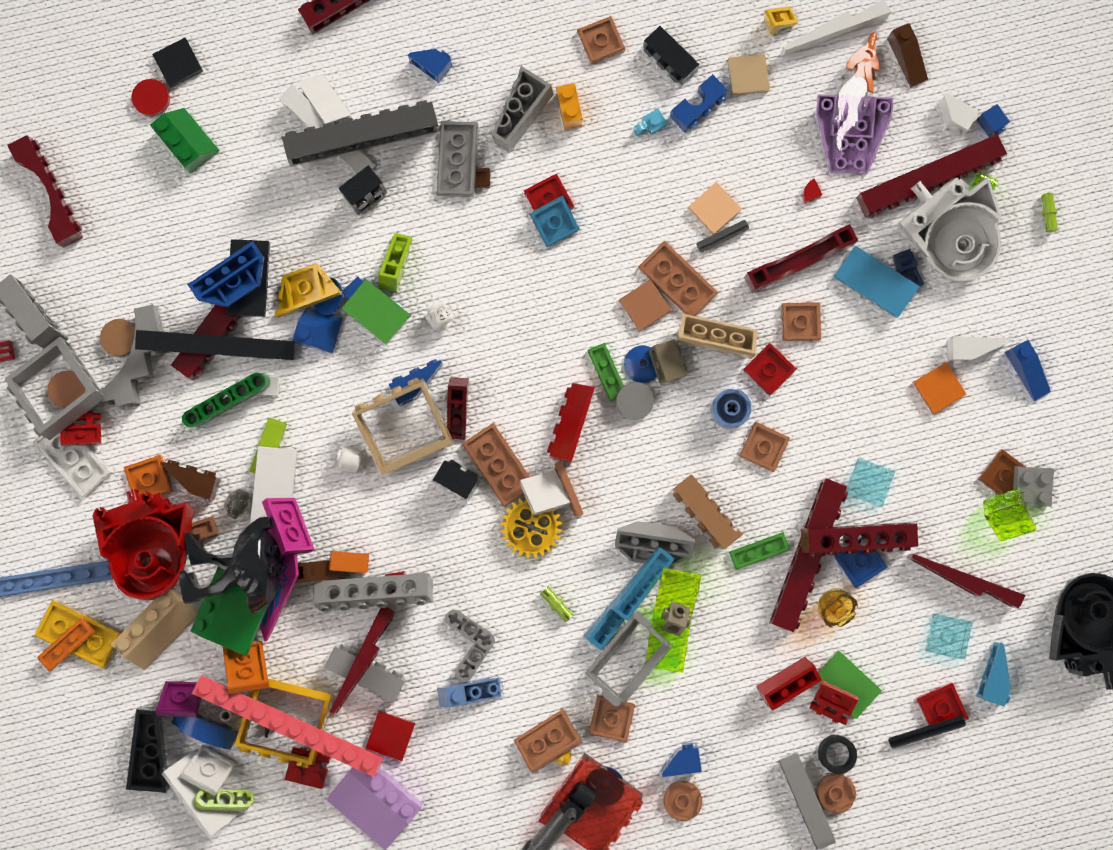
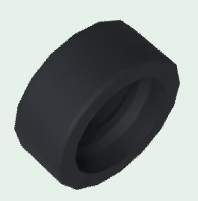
(850, 763)

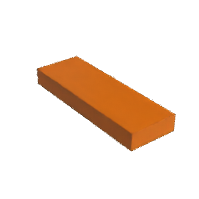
(66, 644)

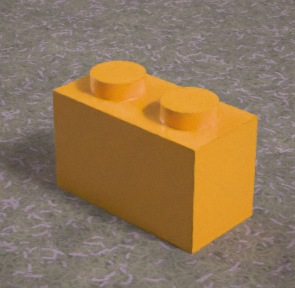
(569, 106)

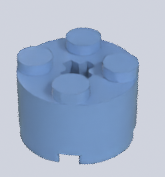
(741, 409)

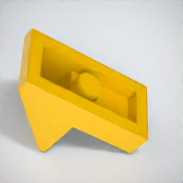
(779, 18)

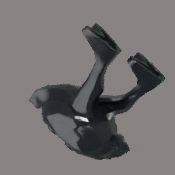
(251, 566)

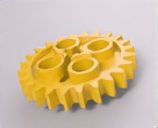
(524, 544)

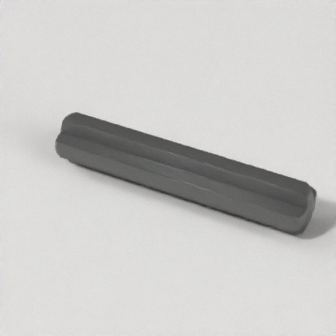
(722, 236)

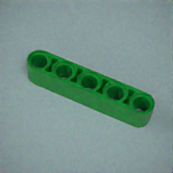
(217, 400)

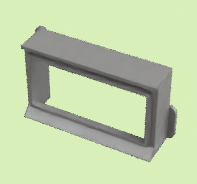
(612, 696)

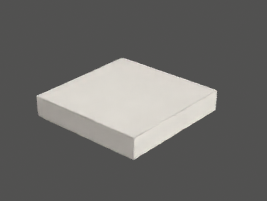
(544, 492)
(208, 770)

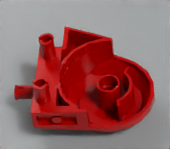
(144, 543)

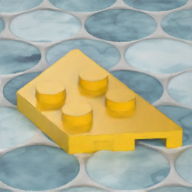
(305, 288)

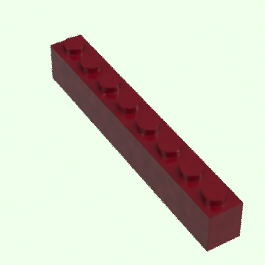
(932, 175)
(803, 567)

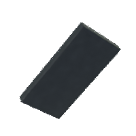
(255, 302)

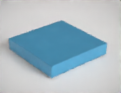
(554, 221)

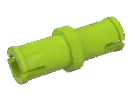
(1049, 212)
(556, 604)

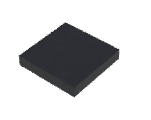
(177, 62)

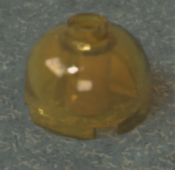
(836, 607)

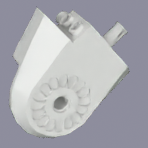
(951, 216)

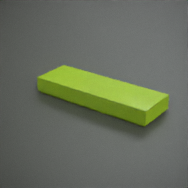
(271, 437)

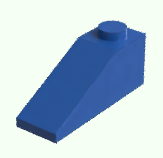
(1029, 369)

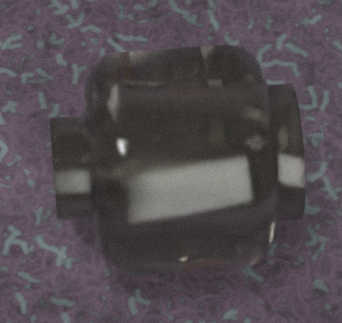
(238, 503)

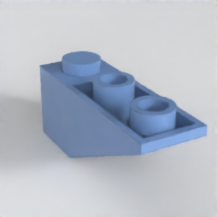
(469, 692)

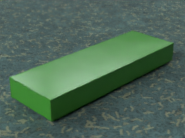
(606, 370)
(759, 550)

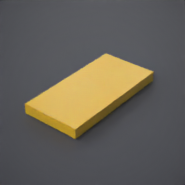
(95, 649)

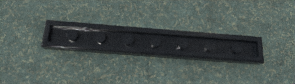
(214, 345)

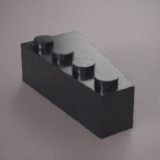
(147, 753)

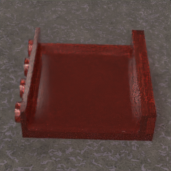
(607, 813)

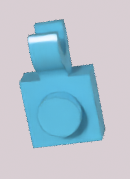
(651, 122)

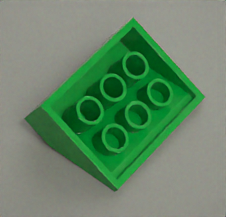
(227, 619)

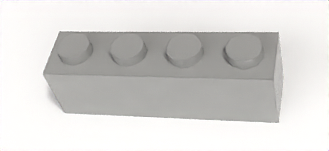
(375, 679)

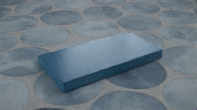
(876, 282)

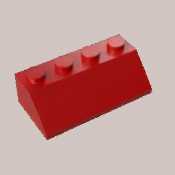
(571, 422)

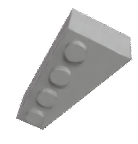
(521, 108)
(28, 314)

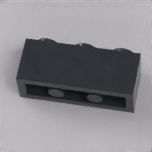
(670, 56)

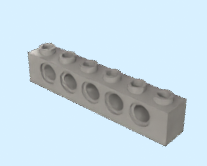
(326, 590)

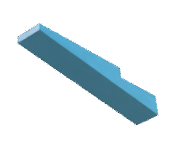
(628, 599)

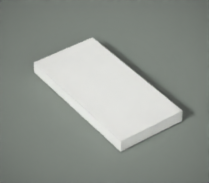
(76, 464)
(272, 477)
(208, 820)

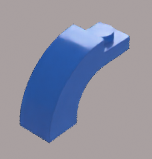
(207, 731)

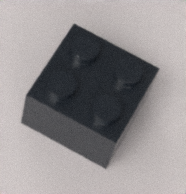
(363, 190)
(455, 479)

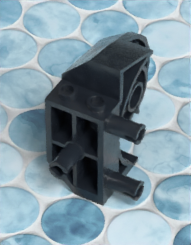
(1083, 636)

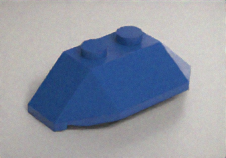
(230, 278)

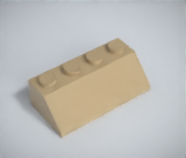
(717, 336)
(155, 629)

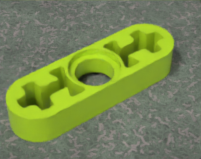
(237, 806)

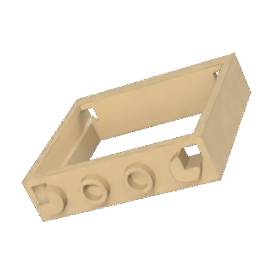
(410, 456)

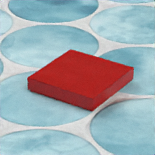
(547, 191)
(769, 369)
(941, 704)
(390, 735)

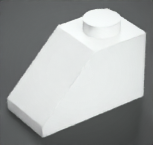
(957, 114)

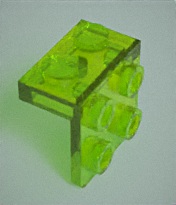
(1008, 515)

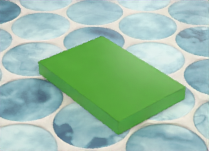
(376, 312)
(846, 676)

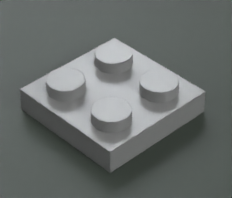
(1035, 484)

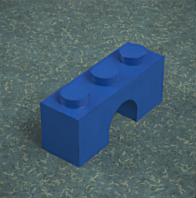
(687, 115)

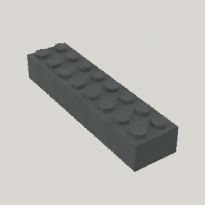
(360, 133)

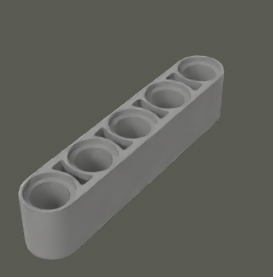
(807, 801)

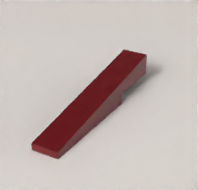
(970, 583)
(364, 658)

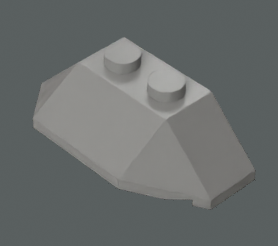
(641, 539)

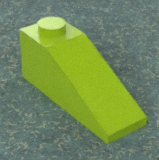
(394, 263)

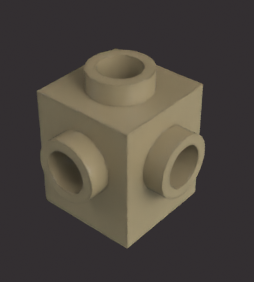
(675, 618)

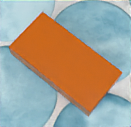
(348, 561)

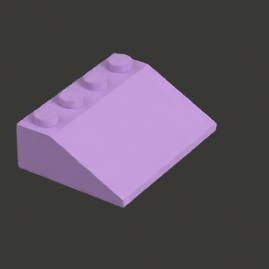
(375, 804)

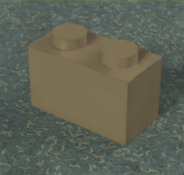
(667, 362)

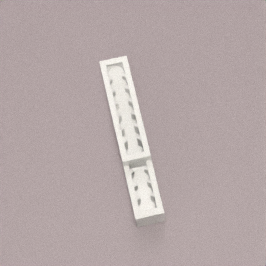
(839, 26)
(305, 111)

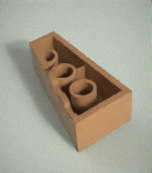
(706, 512)

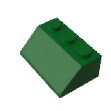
(184, 138)

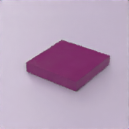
(178, 700)

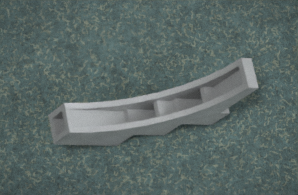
(137, 368)

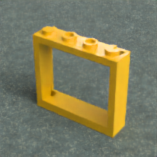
(282, 755)

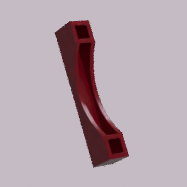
(61, 223)
(795, 262)

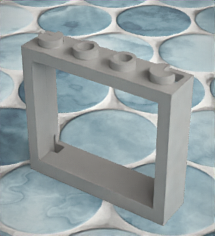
(71, 412)

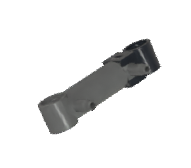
(570, 811)

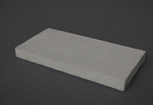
(457, 159)

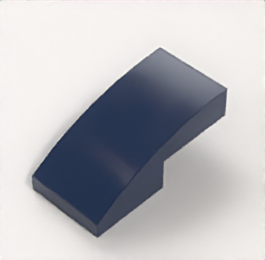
(907, 266)

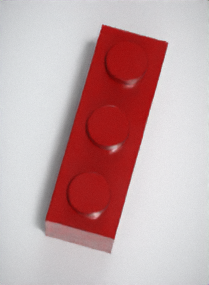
(788, 683)

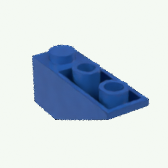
(427, 373)

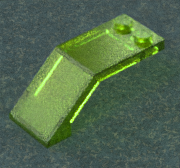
(680, 588)

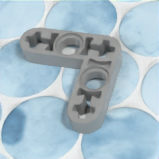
(477, 645)

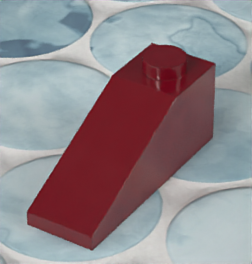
(457, 407)

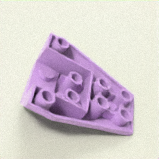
(861, 141)

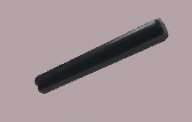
(927, 732)

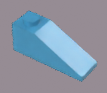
(995, 680)

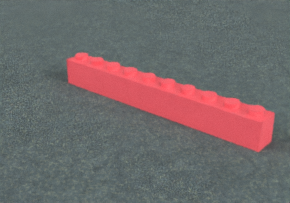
(289, 726)

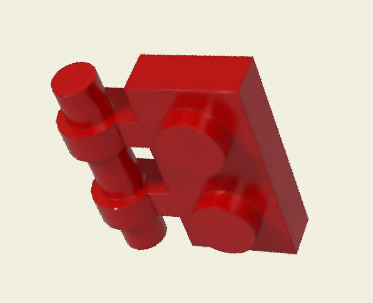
(82, 434)
(835, 698)
(311, 776)

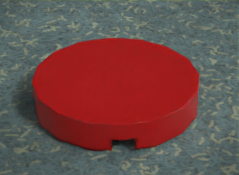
(150, 97)

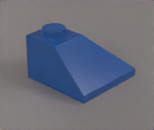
(317, 330)

